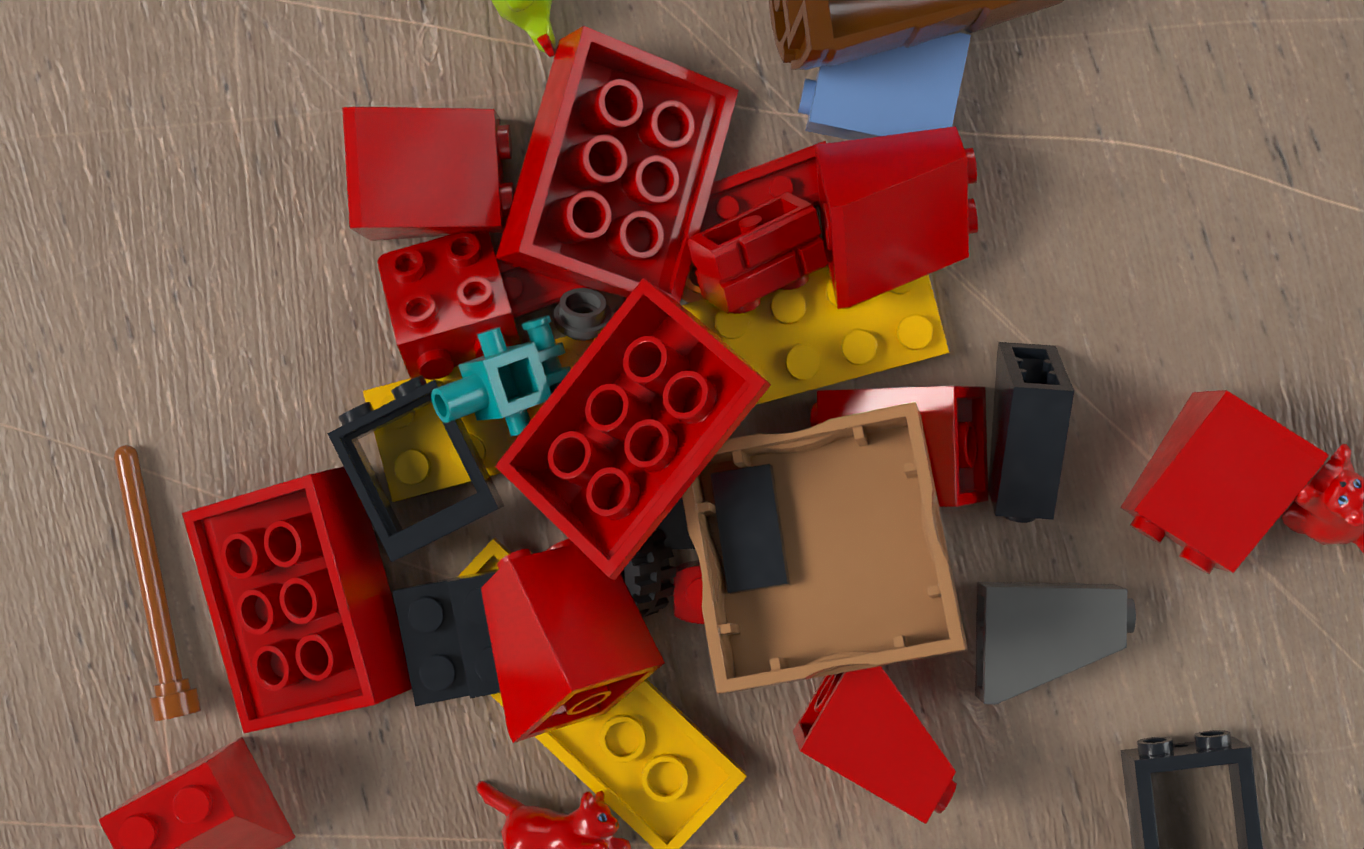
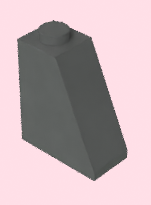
(1043, 632)

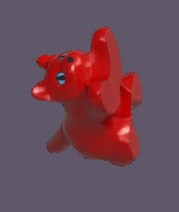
(1331, 504)
(544, 828)

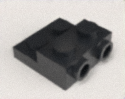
(447, 639)

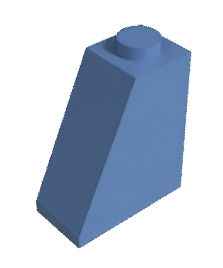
(888, 91)

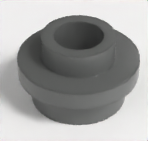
(581, 314)

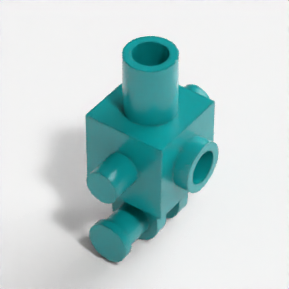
(505, 378)

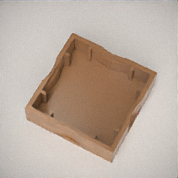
(858, 548)

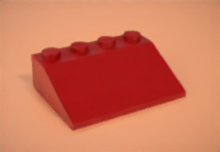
(617, 168)
(632, 426)
(299, 600)

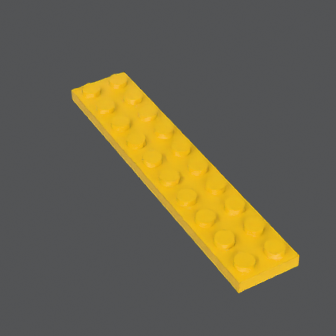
(789, 339)

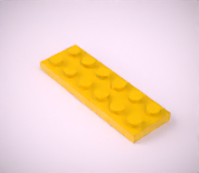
(642, 755)

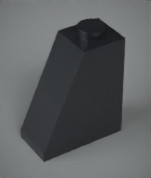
(1028, 431)

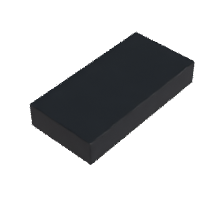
(750, 529)

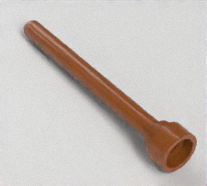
(173, 693)

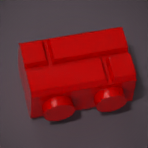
(758, 253)

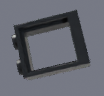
(365, 420)
(1207, 750)

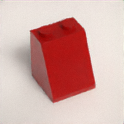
(426, 171)
(894, 209)
(952, 429)
(1220, 480)
(563, 639)
(876, 740)
(203, 806)

